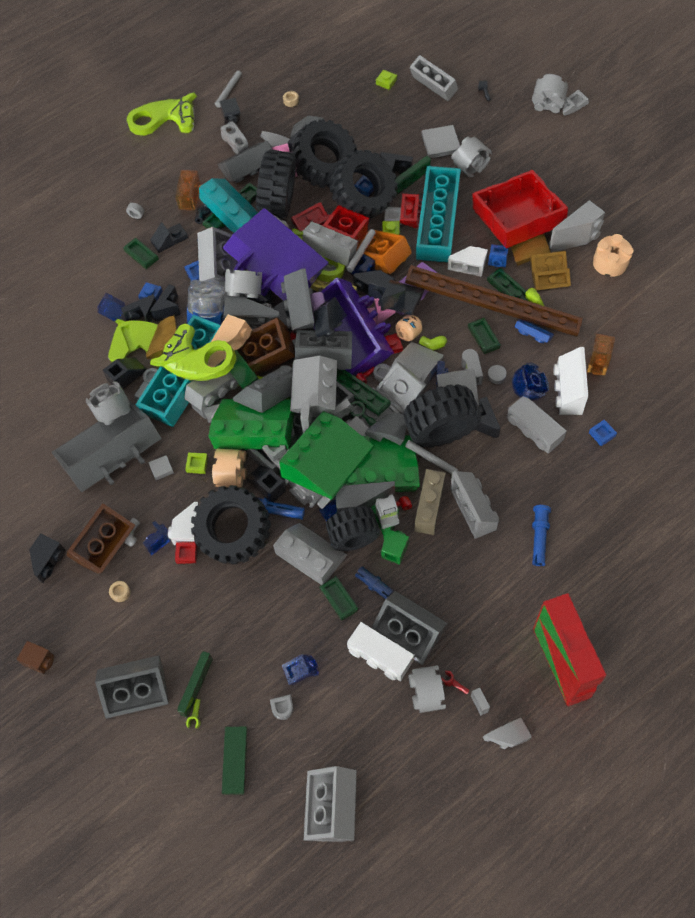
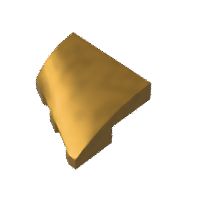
(163, 333)

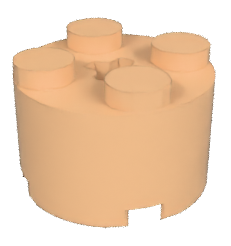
(612, 255)
(229, 468)

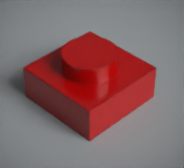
(394, 342)
(185, 552)

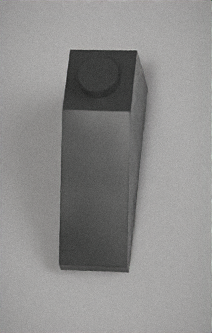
(249, 311)
(363, 494)

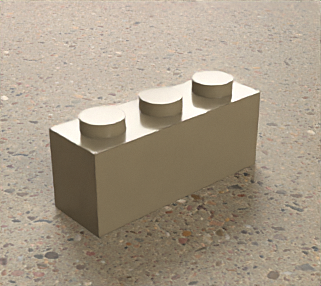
(429, 502)

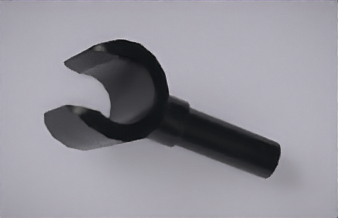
(483, 85)

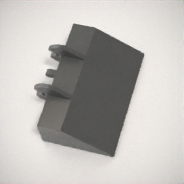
(106, 448)

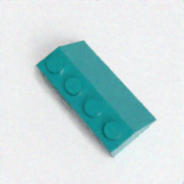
(226, 203)

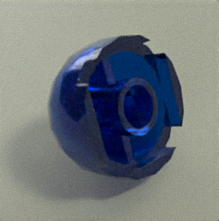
(529, 382)

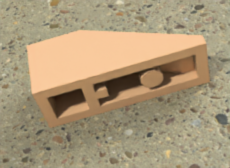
(234, 332)

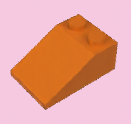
(387, 250)

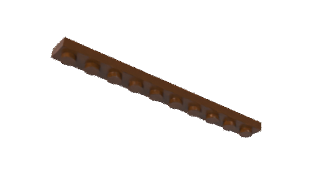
(494, 300)

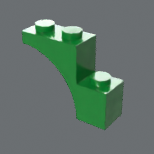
(394, 542)

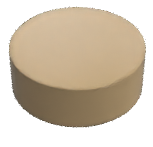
(291, 99)
(119, 591)

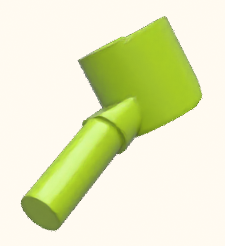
(194, 715)

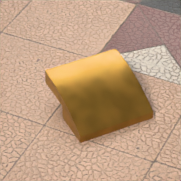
(533, 246)
(550, 270)

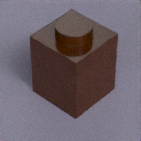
(36, 657)

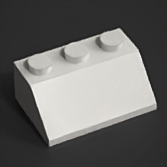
(571, 382)

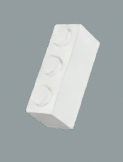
(380, 652)

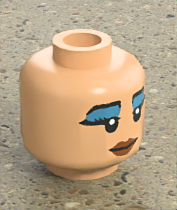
(408, 328)

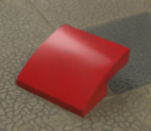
(411, 210)
(313, 214)

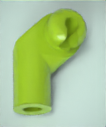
(533, 296)
(433, 344)

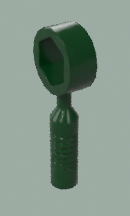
(369, 420)

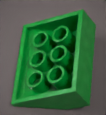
(245, 428)
(325, 456)
(388, 463)

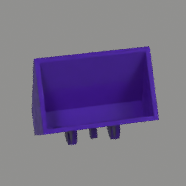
(274, 250)
(368, 342)

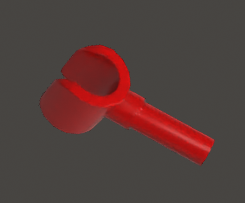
(362, 377)
(405, 503)
(452, 682)

